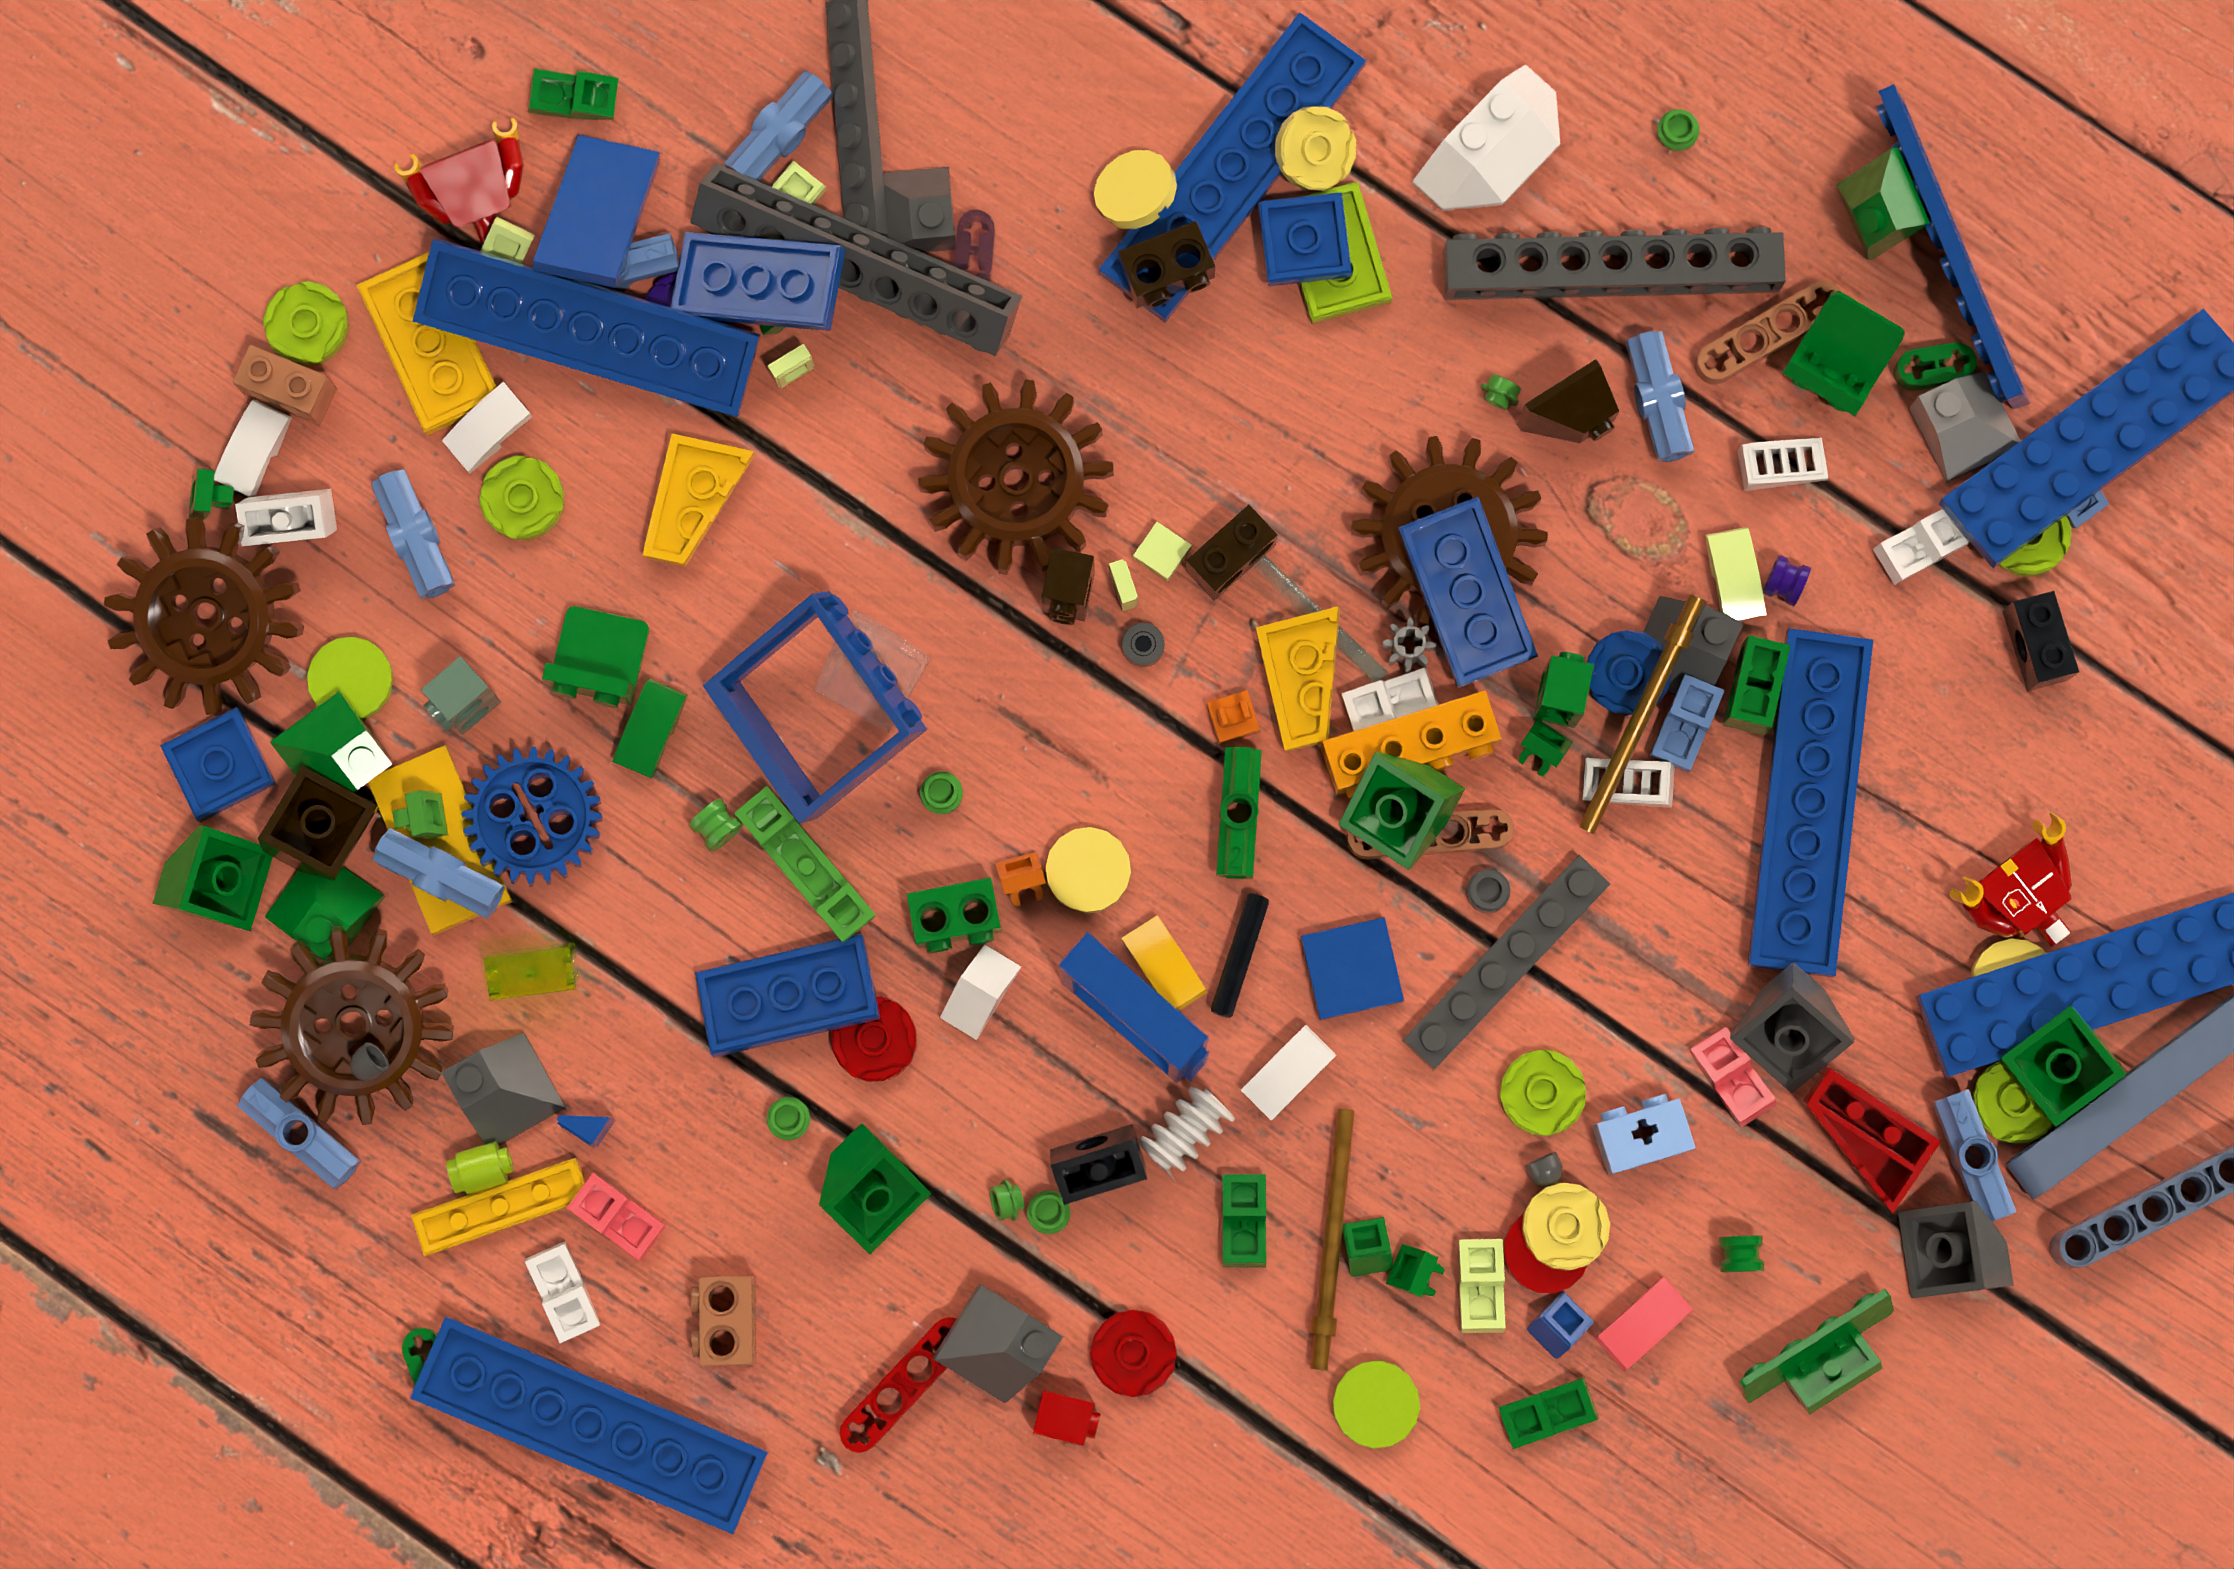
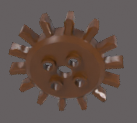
(983, 454)
(1436, 490)
(169, 632)
(327, 1056)

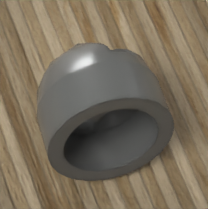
(368, 1063)
(1545, 1170)

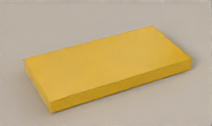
(437, 368)
(438, 774)

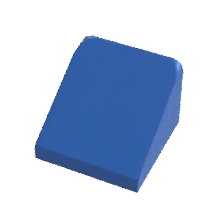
(587, 1128)
(1560, 1325)

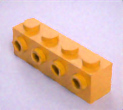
(1425, 737)

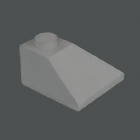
(1964, 424)

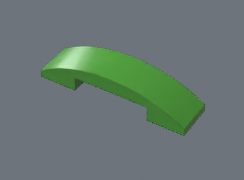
(805, 864)

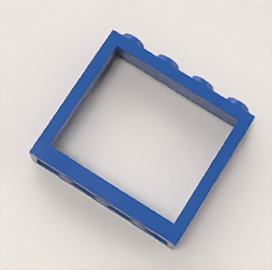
(763, 741)
(1134, 1009)

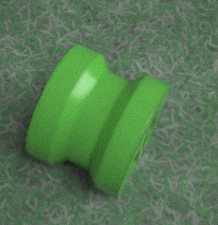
(715, 825)

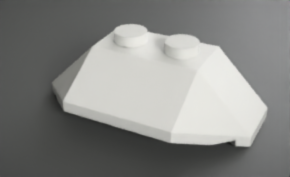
(1494, 145)

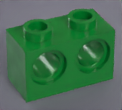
(1756, 685)
(1564, 690)
(952, 902)

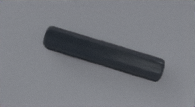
(1239, 955)

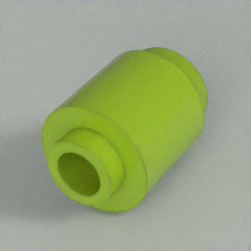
(479, 1168)

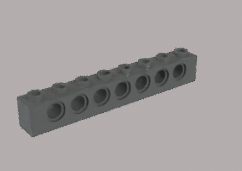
(873, 264)
(1467, 282)

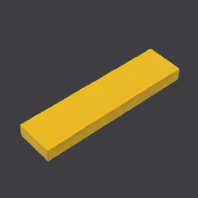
(498, 1207)

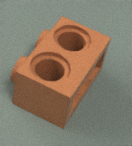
(284, 385)
(738, 1320)

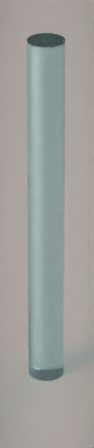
(1307, 605)

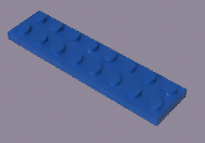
(1236, 155)
(1957, 263)
(586, 327)
(2094, 439)
(1810, 803)
(2099, 977)
(589, 1425)

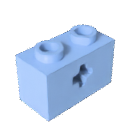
(1669, 1136)

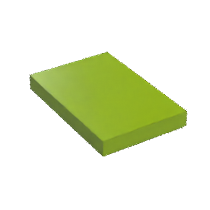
(1368, 281)

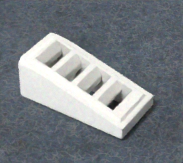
(1749, 470)
(1666, 782)

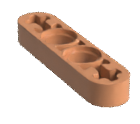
(1767, 330)
(1438, 846)

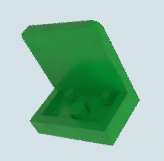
(1844, 352)
(598, 657)

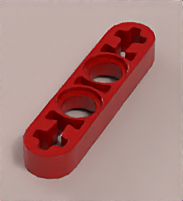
(901, 1381)

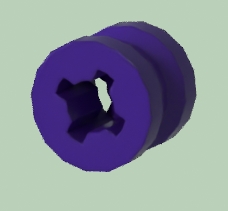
(1786, 580)

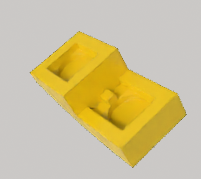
(1164, 964)

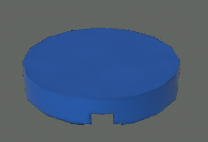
(1623, 669)

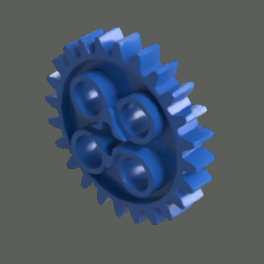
(498, 834)

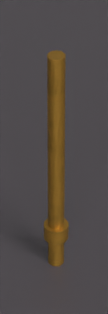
(1677, 637)
(1323, 1324)

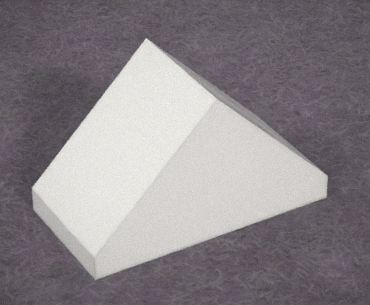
(979, 992)

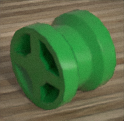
(1741, 1254)

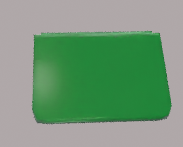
(1367, 1247)

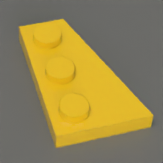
(690, 496)
(1300, 674)

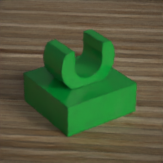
(207, 495)
(1546, 744)
(1413, 1270)

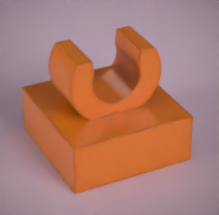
(1233, 717)
(1021, 874)

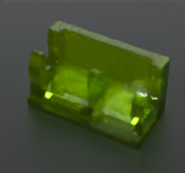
(531, 971)

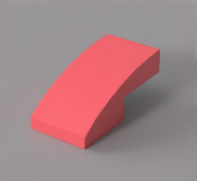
(1733, 1077)
(616, 1217)
(1644, 1323)

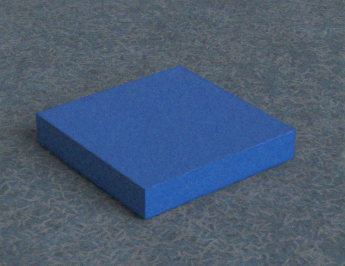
(1304, 239)
(218, 764)
(1352, 968)

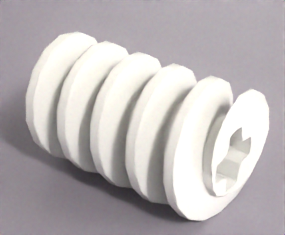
(1185, 1130)

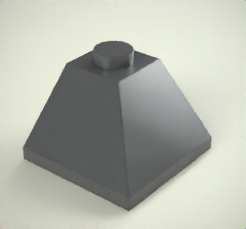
(920, 209)
(1709, 648)
(1792, 1028)
(503, 1089)
(1953, 1250)
(997, 1345)

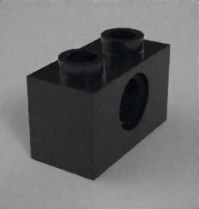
(2040, 641)
(1098, 1164)

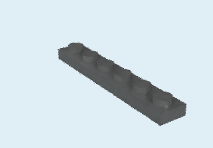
(856, 114)
(1506, 962)

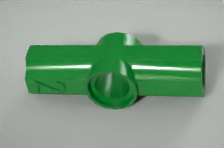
(1242, 786)

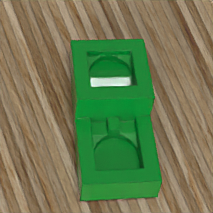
(573, 96)
(650, 728)
(1244, 1220)
(1548, 1413)

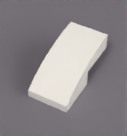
(485, 427)
(251, 448)
(1920, 546)
(1389, 699)
(1288, 1072)
(562, 1292)

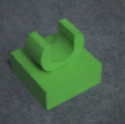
(423, 815)

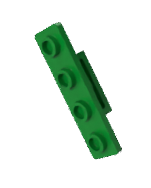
(1826, 1360)

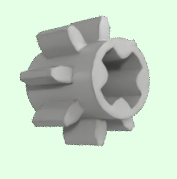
(1418, 639)

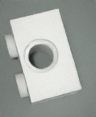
(287, 517)

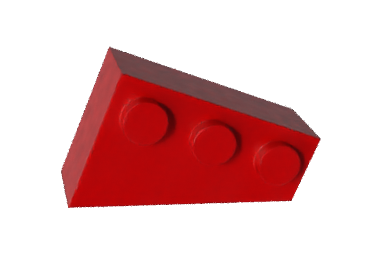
(1872, 1135)

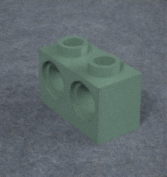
(459, 697)

